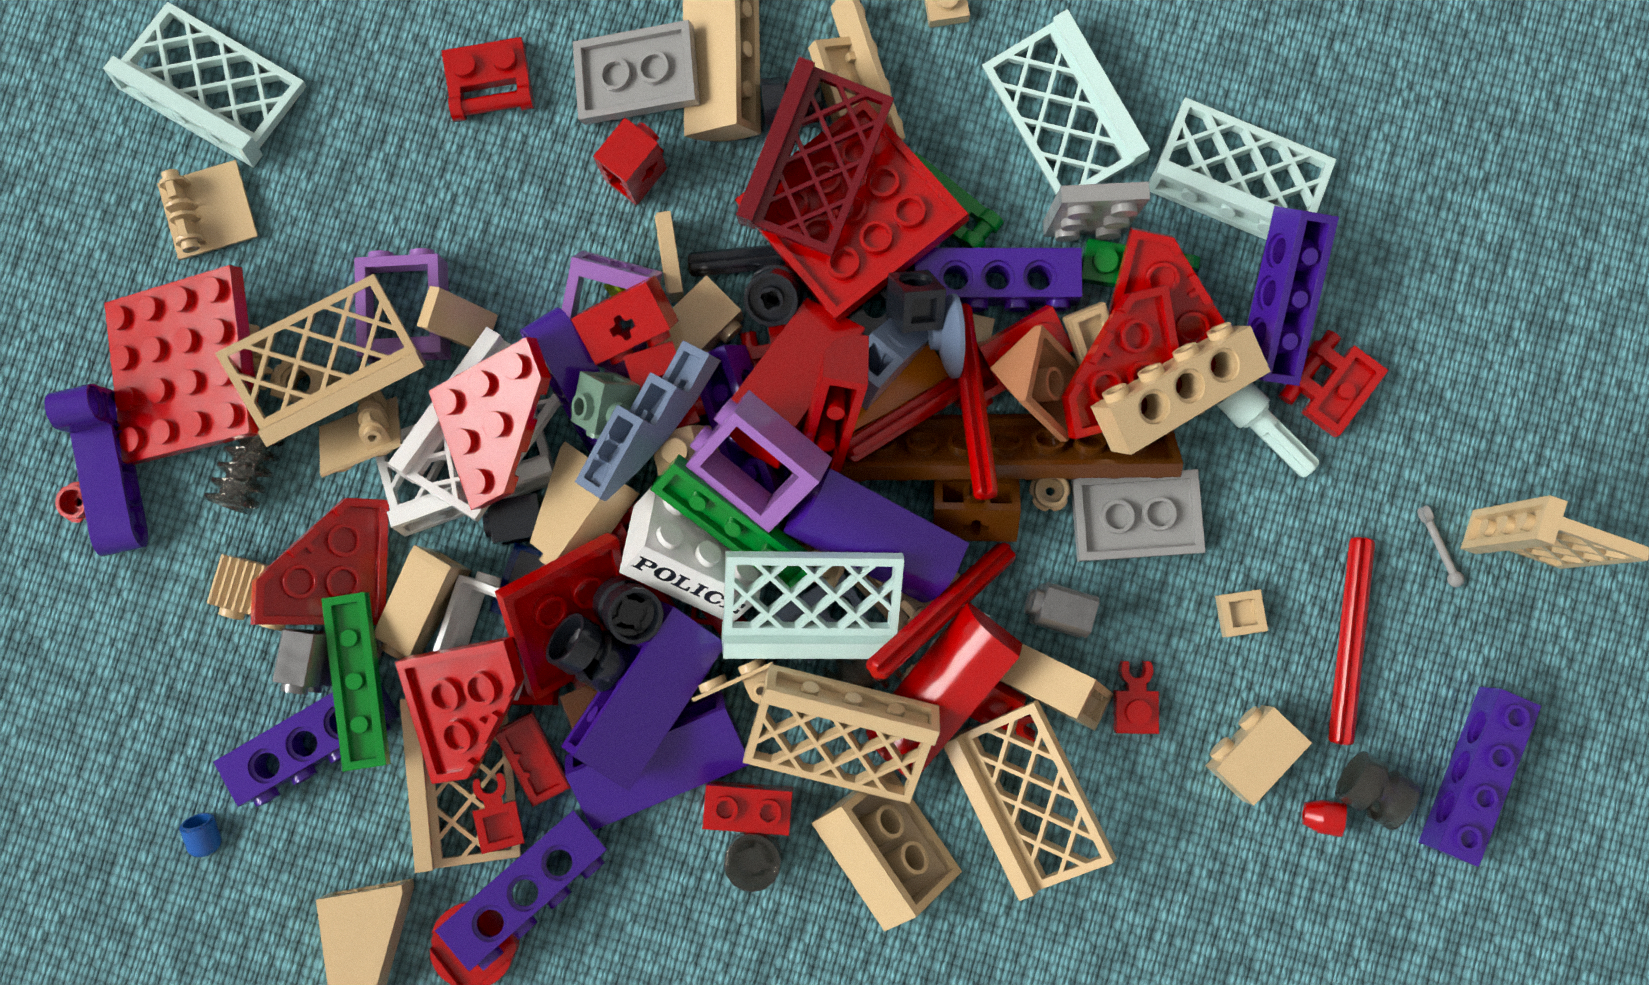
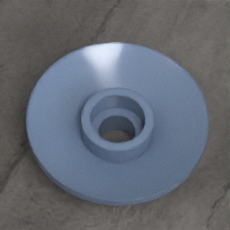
(950, 339)

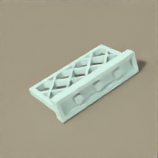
(1096, 88)
(195, 114)
(1223, 200)
(806, 638)

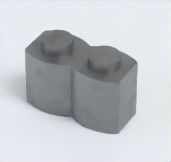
(1062, 609)
(302, 661)

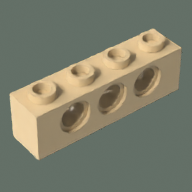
(1237, 365)

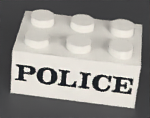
(680, 557)

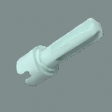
(1250, 409)

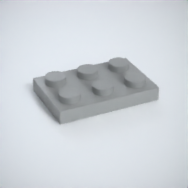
(636, 72)
(1095, 210)
(1137, 517)

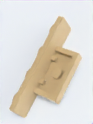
(853, 58)

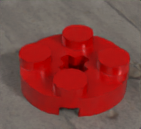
(451, 968)

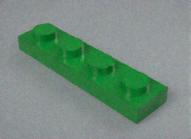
(721, 518)
(356, 681)

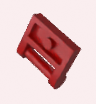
(483, 68)

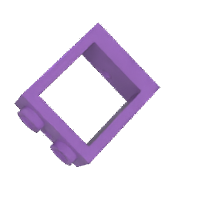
(380, 261)
(607, 271)
(776, 437)

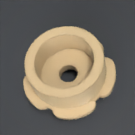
(1056, 501)

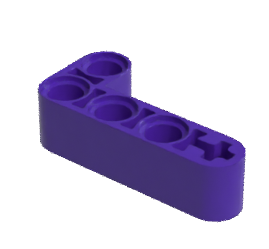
(564, 358)
(106, 483)

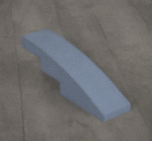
(638, 433)

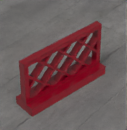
(780, 144)

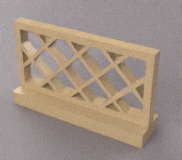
(337, 395)
(1542, 533)
(849, 709)
(425, 809)
(1002, 821)

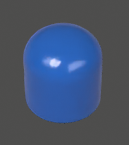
(200, 835)

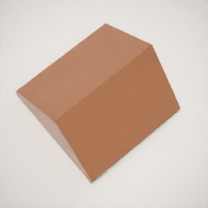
(1037, 376)

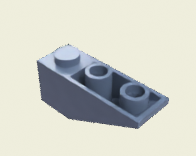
(889, 355)

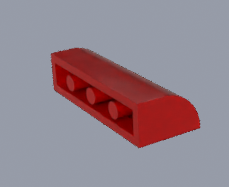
(790, 370)
(838, 397)
(957, 674)

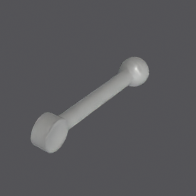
(1455, 577)

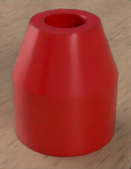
(1325, 817)

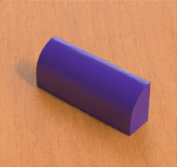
(852, 518)
(635, 714)
(694, 752)

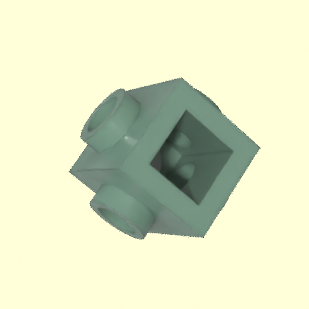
(598, 397)

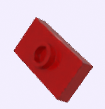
(532, 758)

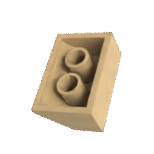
(887, 853)

